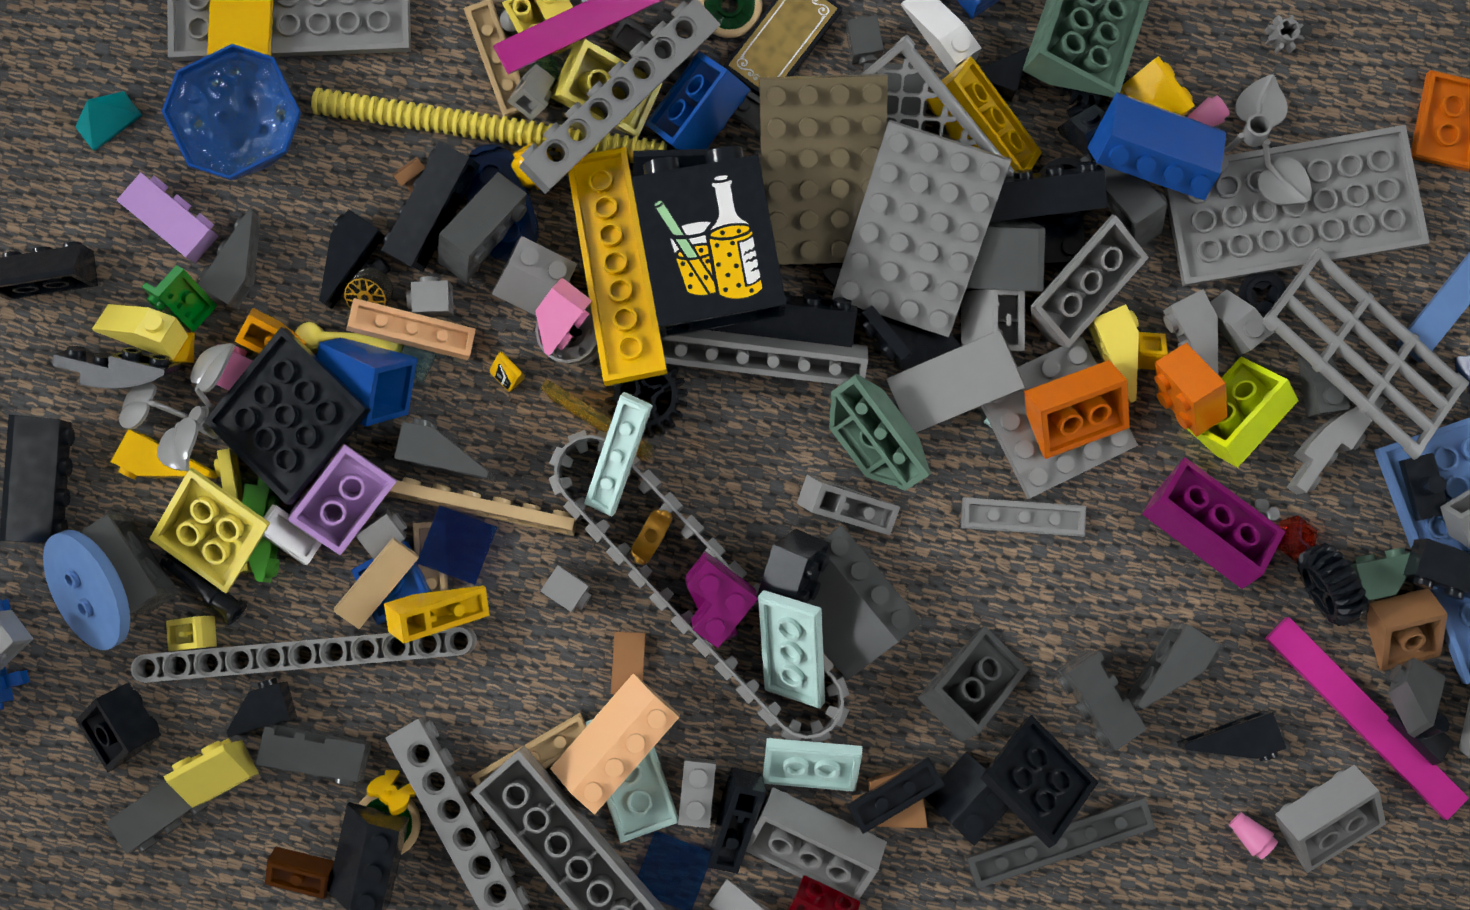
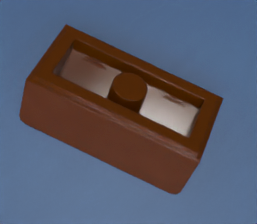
(299, 872)

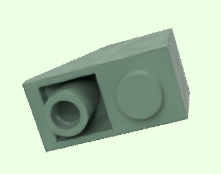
(1381, 575)

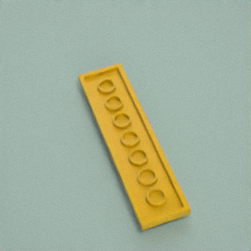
(616, 268)

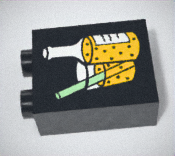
(708, 242)

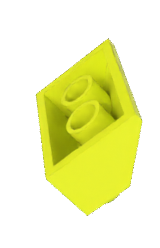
(1254, 407)

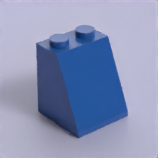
(373, 374)

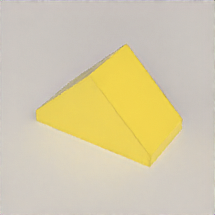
(191, 633)

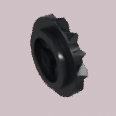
(1259, 282)

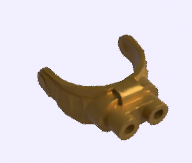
(651, 536)

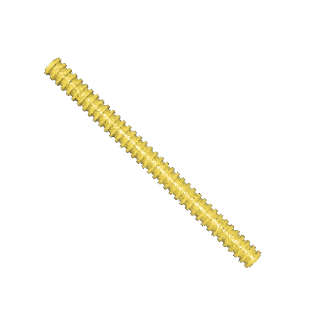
(457, 122)

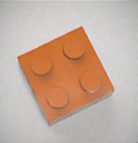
(1191, 390)

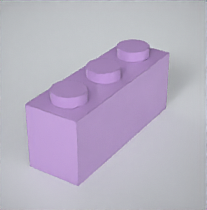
(168, 216)

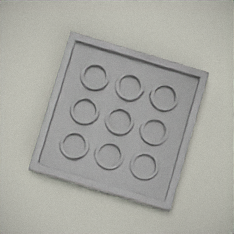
(1016, 437)

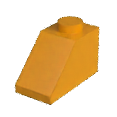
(259, 330)

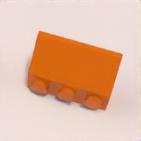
(1078, 408)

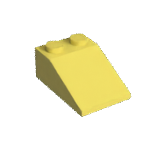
(586, 67)

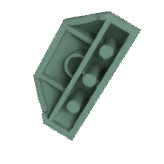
(876, 434)

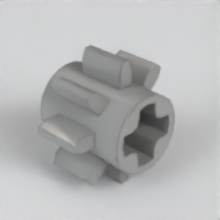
(1287, 41)

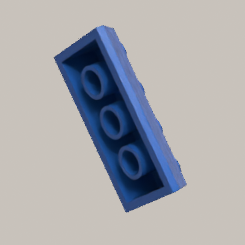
(1159, 146)

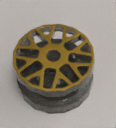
(367, 281)

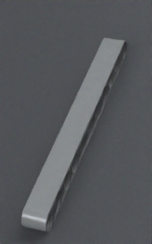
(290, 659)

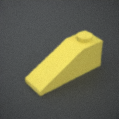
(142, 329)
(1118, 341)

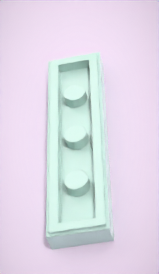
(618, 454)

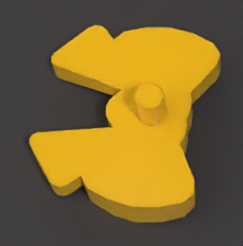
(383, 788)

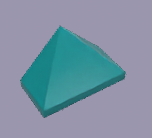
(106, 117)

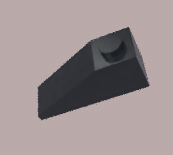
(348, 249)
(1248, 737)
(736, 819)

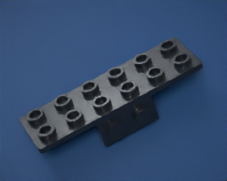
(898, 340)

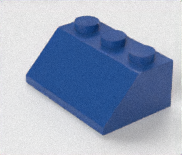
(698, 104)

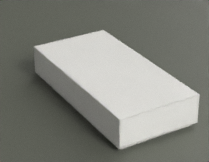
(289, 536)

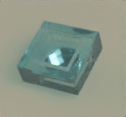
(424, 361)

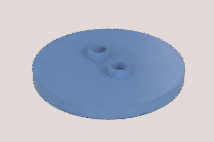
(86, 589)

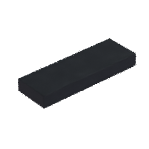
(895, 795)

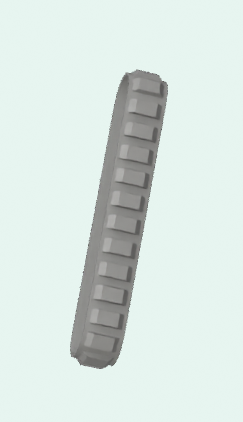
(661, 599)

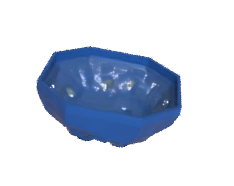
(231, 112)

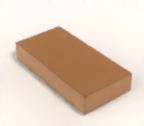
(627, 658)

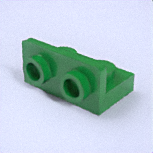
(181, 298)

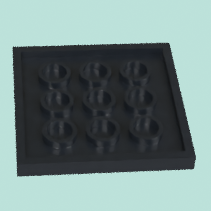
(287, 415)

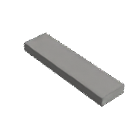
(1023, 517)

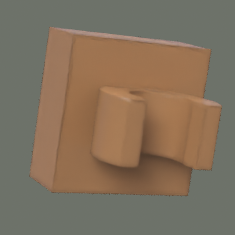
(409, 172)

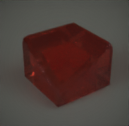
(1297, 536)

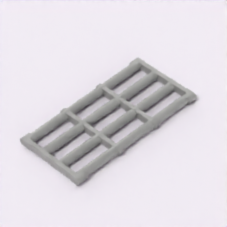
(1395, 360)

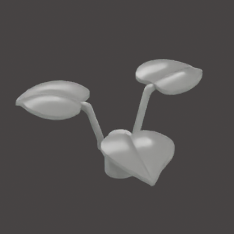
(1262, 108)
(178, 442)

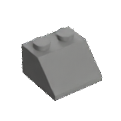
(531, 275)

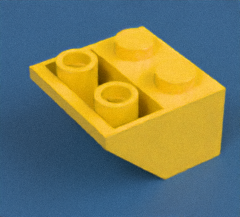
(1158, 87)

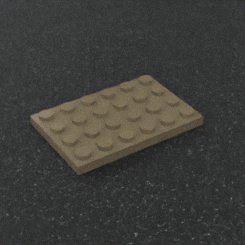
(819, 159)

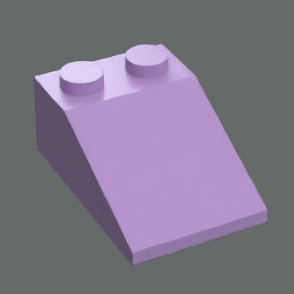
(341, 499)

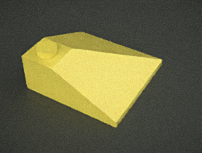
(209, 530)

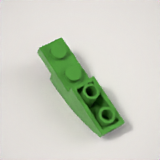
(263, 559)

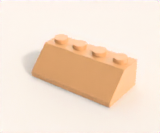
(614, 743)

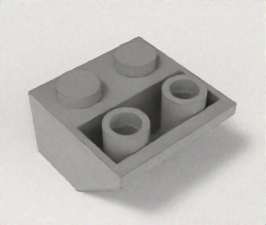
(993, 310)

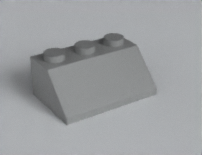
(1331, 817)

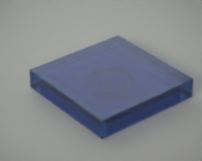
(456, 545)
(674, 870)

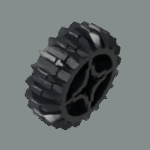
(660, 391)
(1332, 584)

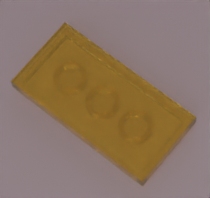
(588, 414)

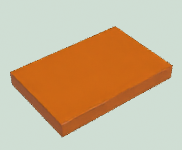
(1443, 122)

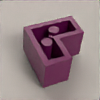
(726, 598)

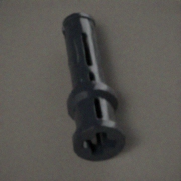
(212, 596)

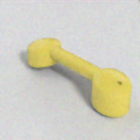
(314, 334)

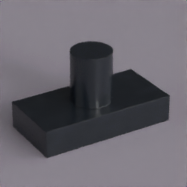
(1424, 486)
(1432, 743)

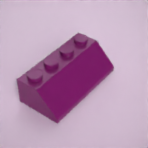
(1214, 523)

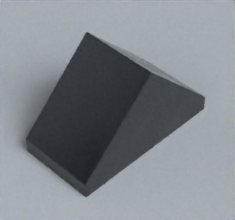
(1007, 73)

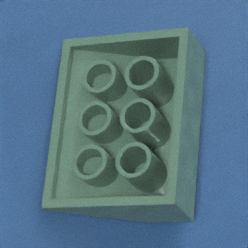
(1085, 43)

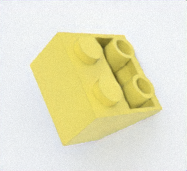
(532, 12)
(213, 773)

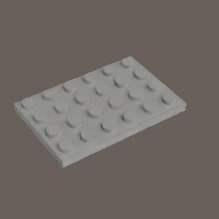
(921, 227)

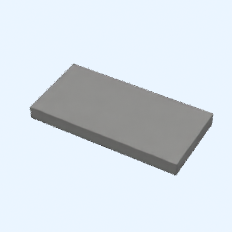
(956, 381)

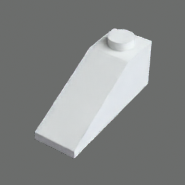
(942, 31)

